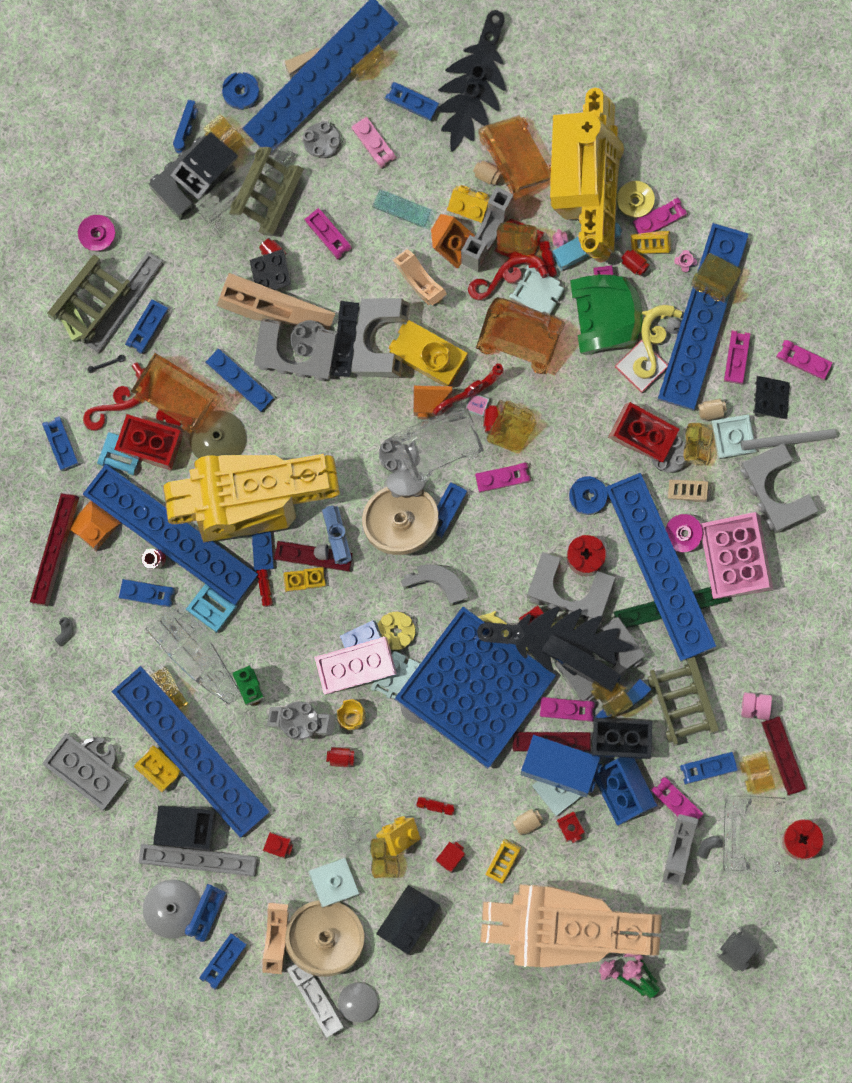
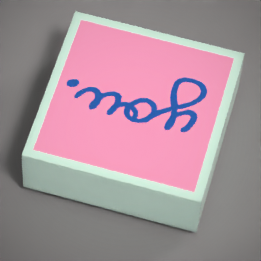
(477, 405)

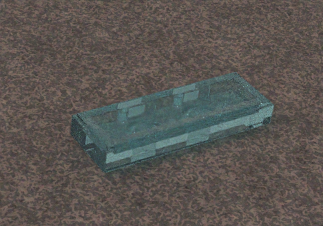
(401, 208)

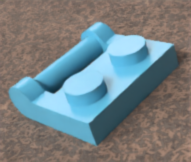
(109, 447)
(208, 613)

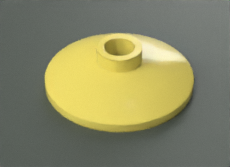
(637, 190)

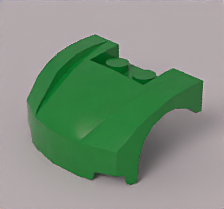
(607, 312)

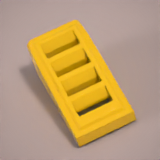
(650, 236)
(513, 847)

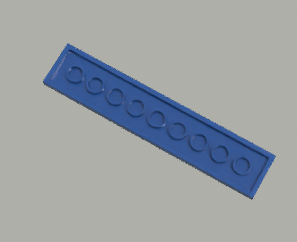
(320, 75)
(699, 326)
(177, 541)
(660, 567)
(190, 751)

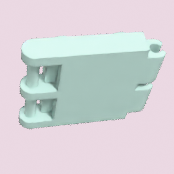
(537, 291)
(396, 682)

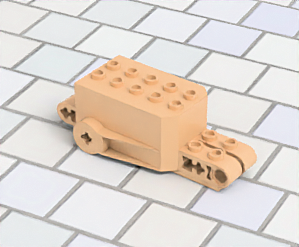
(565, 928)

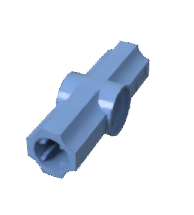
(338, 544)

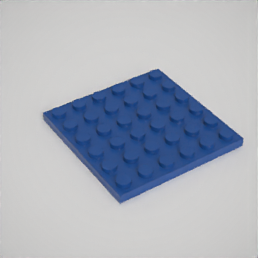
(474, 689)

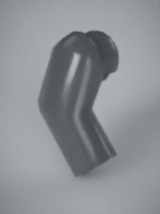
(66, 631)
(709, 843)

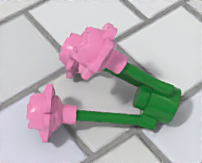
(632, 970)

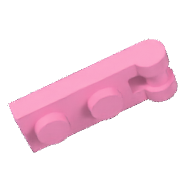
(373, 142)

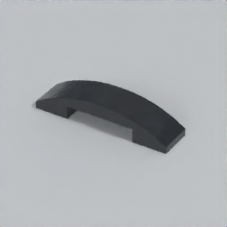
(345, 339)

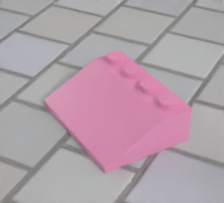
(736, 556)

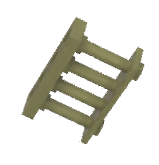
(283, 191)
(81, 282)
(702, 705)

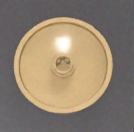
(400, 523)
(324, 938)

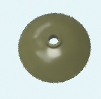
(231, 439)

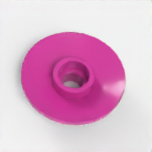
(94, 224)
(676, 527)

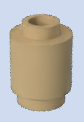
(487, 172)
(712, 409)
(528, 821)

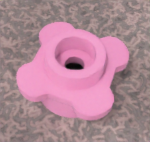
(559, 238)
(685, 255)

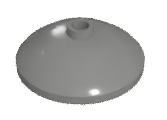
(155, 905)

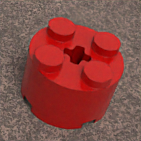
(595, 561)
(799, 850)

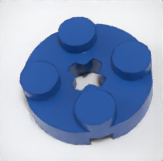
(240, 80)
(594, 487)

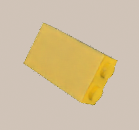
(409, 347)

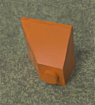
(449, 238)
(428, 397)
(94, 525)

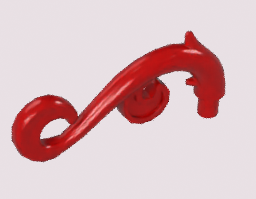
(511, 278)
(473, 389)
(119, 406)

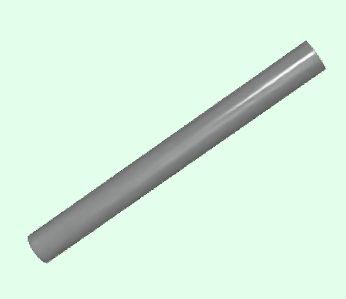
(788, 439)

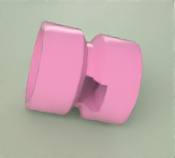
(756, 706)

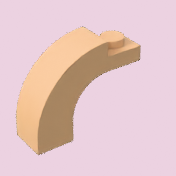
(418, 278)
(275, 938)

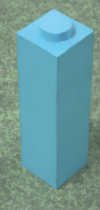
(572, 252)

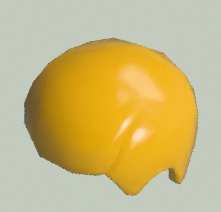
(435, 356)
(351, 707)

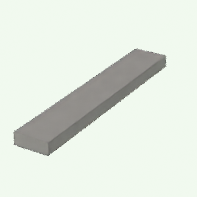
(139, 280)
(197, 860)

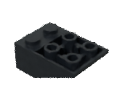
(204, 166)
(185, 828)

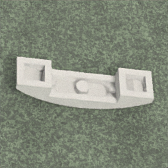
(316, 1000)

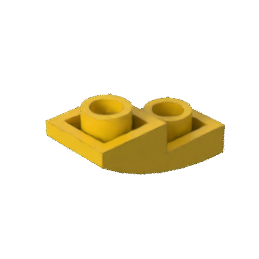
(304, 579)

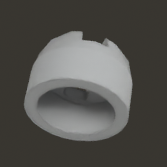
(673, 325)
(321, 552)

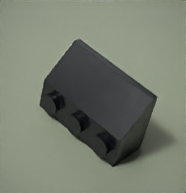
(622, 738)
(408, 919)

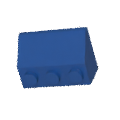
(624, 789)

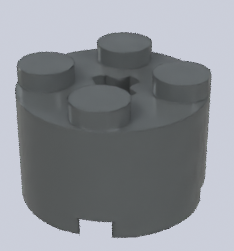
(739, 949)

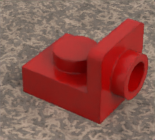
(278, 845)

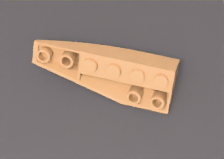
(263, 302)

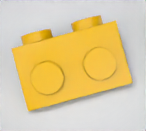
(468, 203)
(158, 768)
(400, 834)

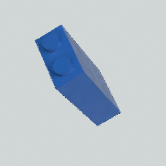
(560, 766)

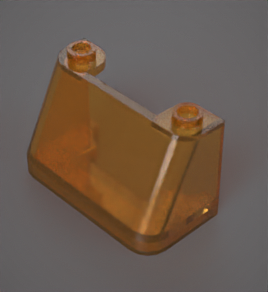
(516, 155)
(521, 333)
(176, 393)

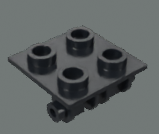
(271, 270)
(771, 397)

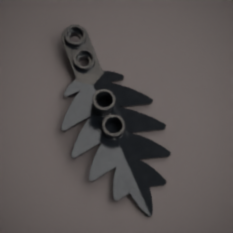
(474, 84)
(539, 630)

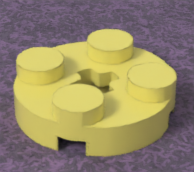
(403, 622)

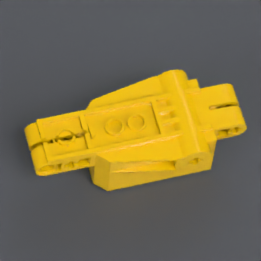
(587, 171)
(248, 493)

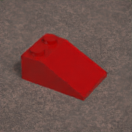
(643, 432)
(149, 441)

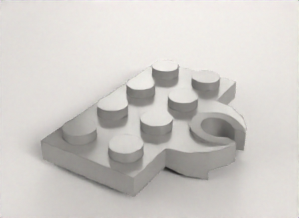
(87, 769)

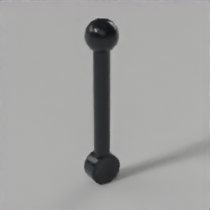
(121, 358)

